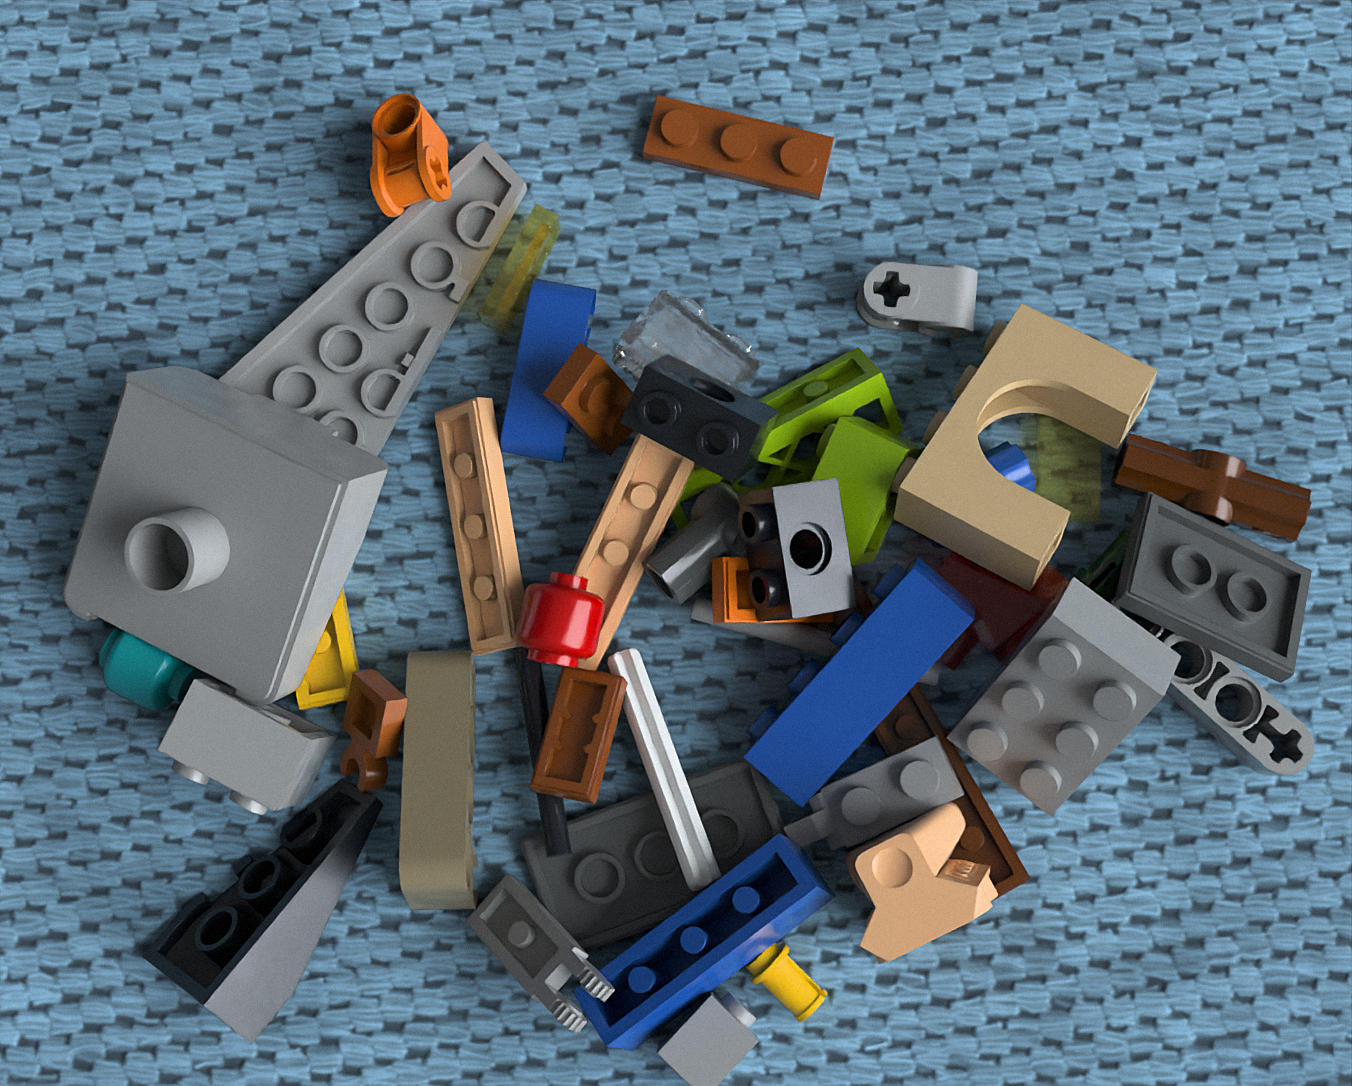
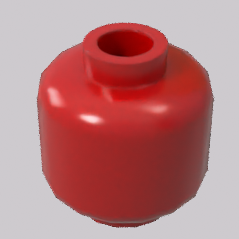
(560, 620)

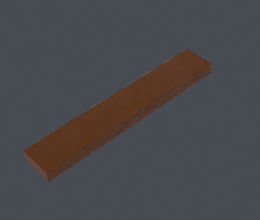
(916, 721)

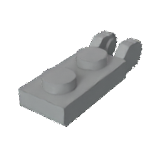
(536, 949)

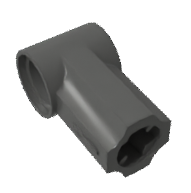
(685, 559)

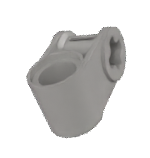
(927, 299)

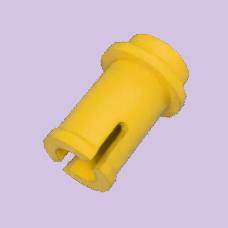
(786, 981)

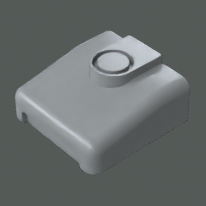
(221, 528)

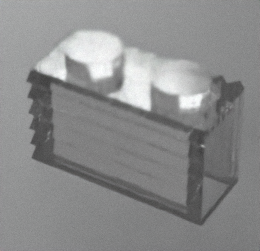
(682, 330)

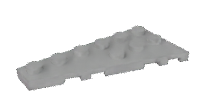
(377, 323)

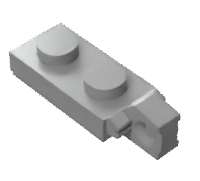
(879, 797)

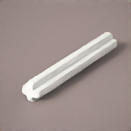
(665, 772)

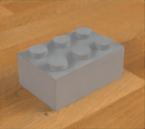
(1064, 697)

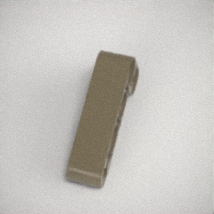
(438, 781)

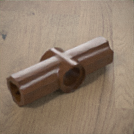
(1212, 487)

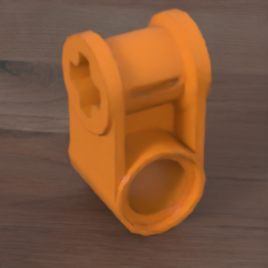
(407, 156)

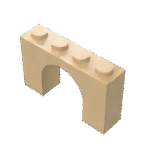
(1028, 368)

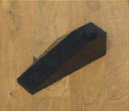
(257, 937)

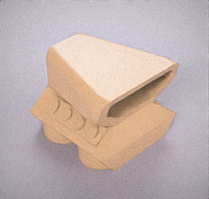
(916, 884)

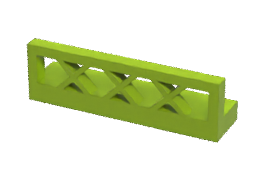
(805, 408)

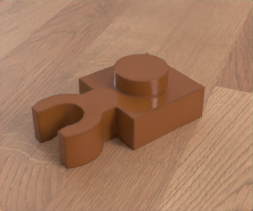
(375, 724)

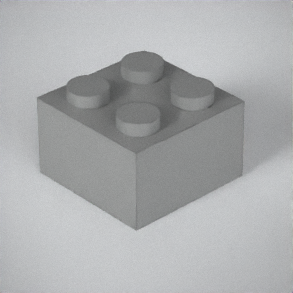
(254, 750)

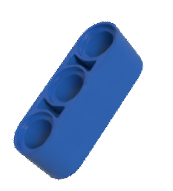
(550, 333)

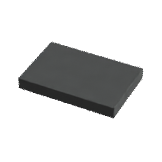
(1214, 587)

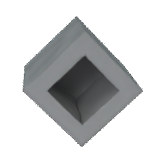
(710, 1040)

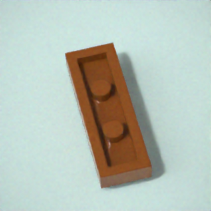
(738, 147)

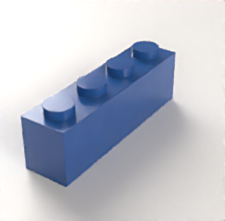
(859, 680)
(706, 942)

